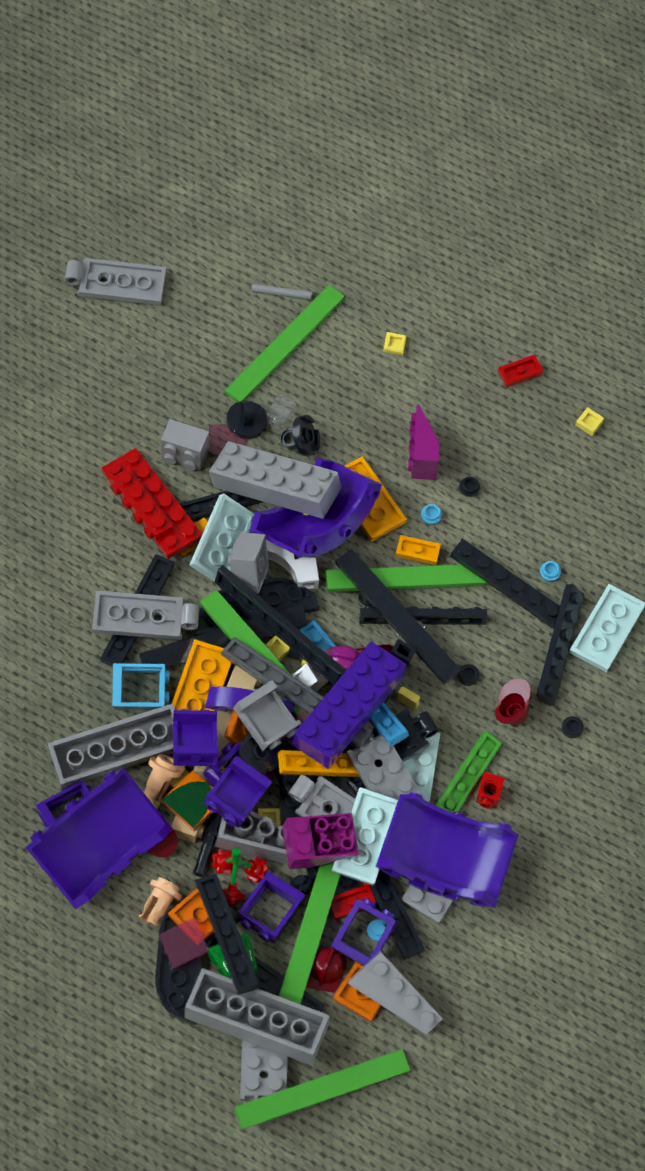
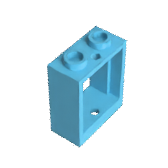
(139, 668)

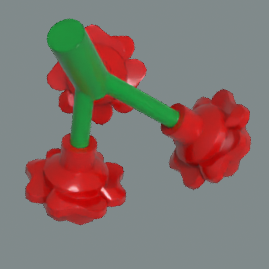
(225, 863)

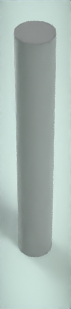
(281, 291)

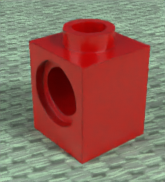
(491, 782)

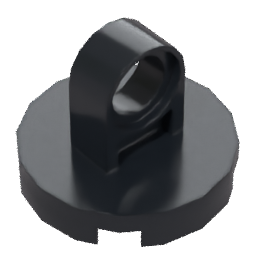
(246, 419)
(305, 437)
(252, 754)

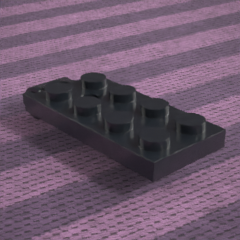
(419, 729)

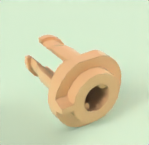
(161, 776)
(159, 900)

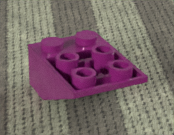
(422, 448)
(319, 839)

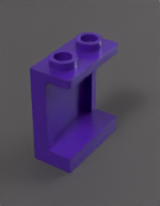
(195, 738)
(236, 792)

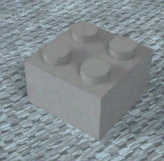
(184, 445)
(250, 559)

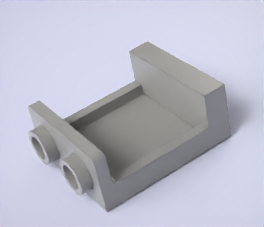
(266, 717)

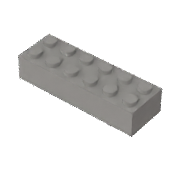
(275, 479)
(113, 746)
(257, 1017)

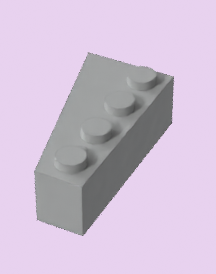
(254, 837)
(391, 989)

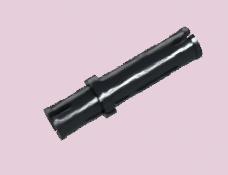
(208, 845)

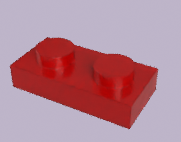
(520, 371)
(344, 902)

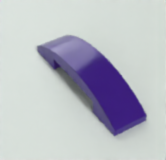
(226, 698)

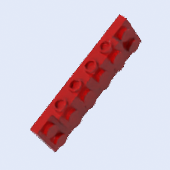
(151, 503)

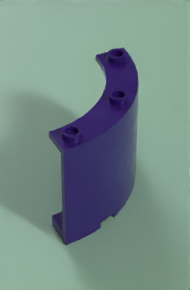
(313, 535)
(98, 837)
(447, 852)

